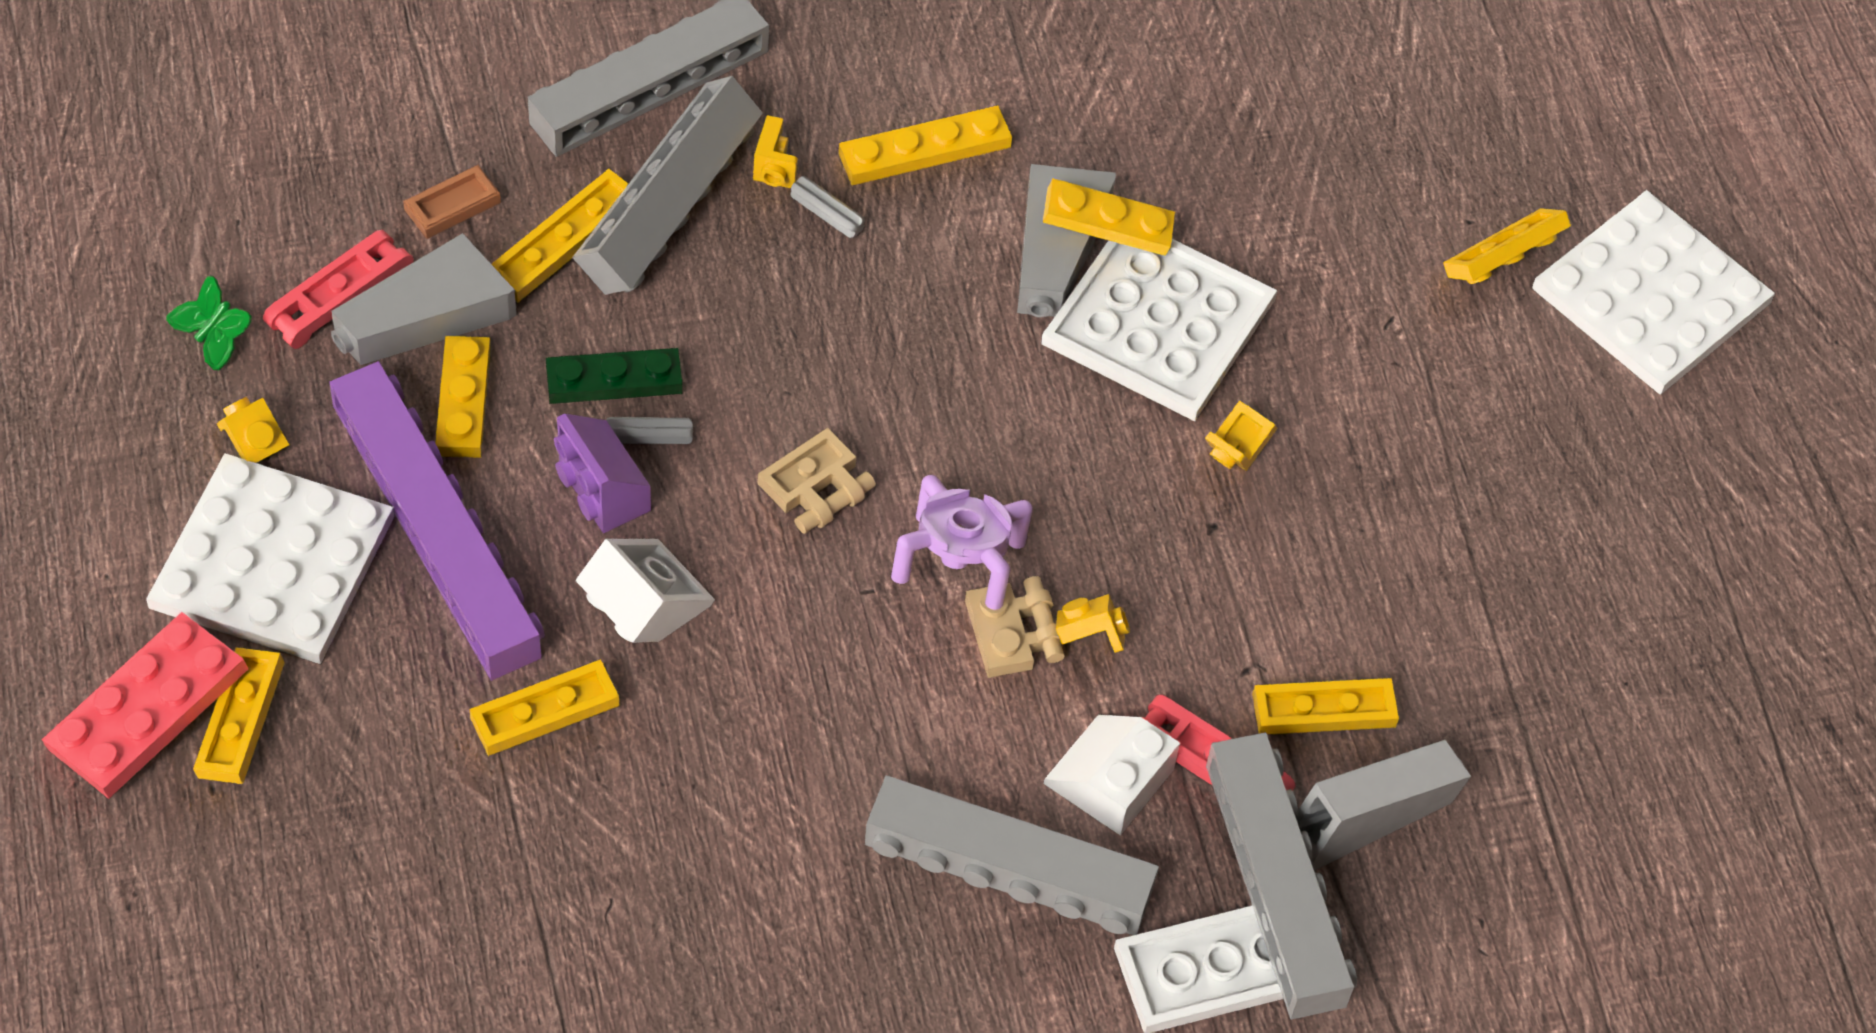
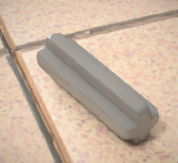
(827, 207)
(652, 430)

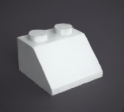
(642, 588)
(1115, 768)

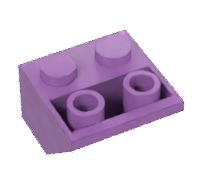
(600, 472)

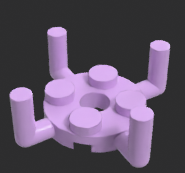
(986, 540)

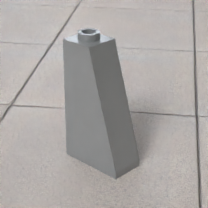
(1051, 253)
(421, 304)
(1378, 800)

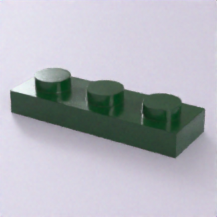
(613, 375)

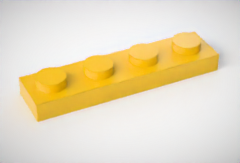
(925, 145)
(559, 236)

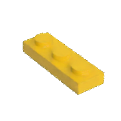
(1109, 217)
(1507, 245)
(463, 396)
(1325, 706)
(544, 707)
(239, 719)

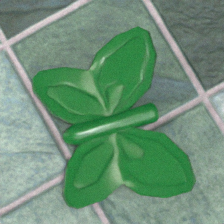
(213, 320)

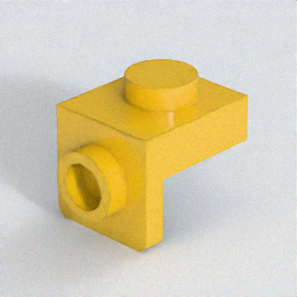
(252, 429)
(1240, 437)
(1085, 617)

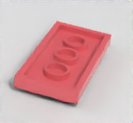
(145, 704)

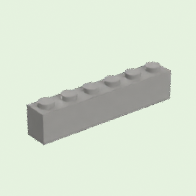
(647, 74)
(668, 186)
(1010, 856)
(1280, 876)

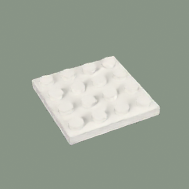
(1653, 291)
(1160, 322)
(271, 558)

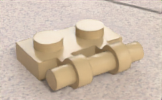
(810, 469)
(1001, 633)

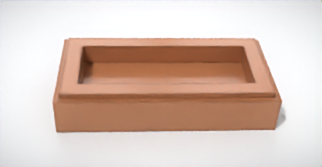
(452, 201)

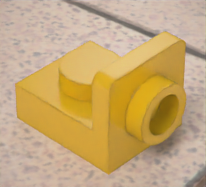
(770, 158)

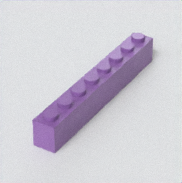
(437, 521)

